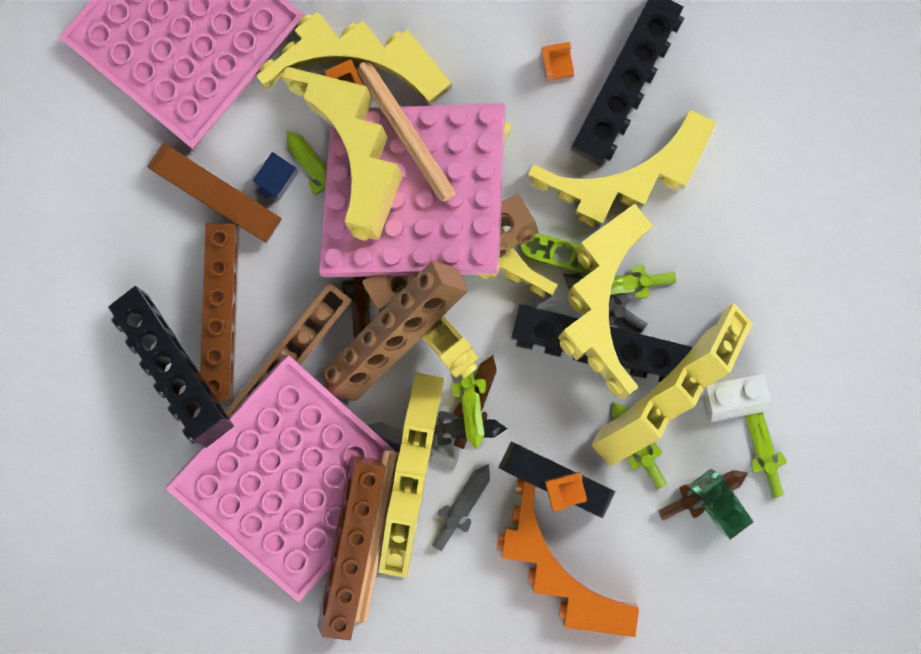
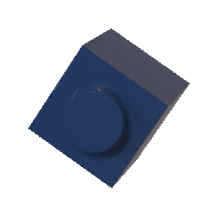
(275, 177)

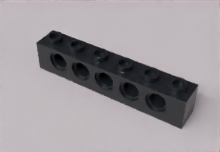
(655, 11)
(530, 317)
(212, 419)

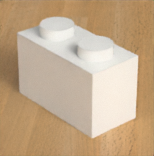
(737, 397)

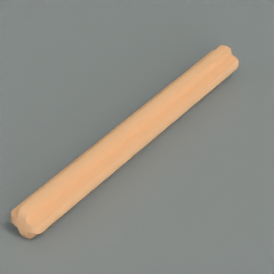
(406, 131)
(389, 460)

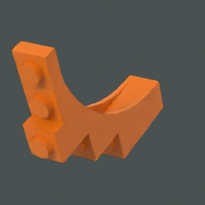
(583, 607)

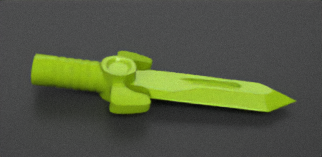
(308, 160)
(629, 283)
(471, 407)
(765, 451)
(646, 459)

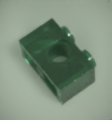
(720, 503)

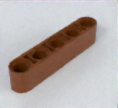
(214, 192)

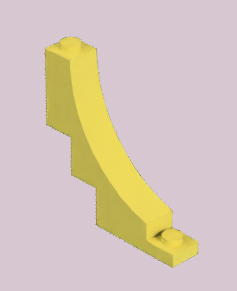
(345, 109)
(678, 391)
(410, 474)

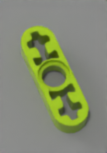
(538, 256)

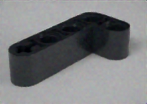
(537, 469)

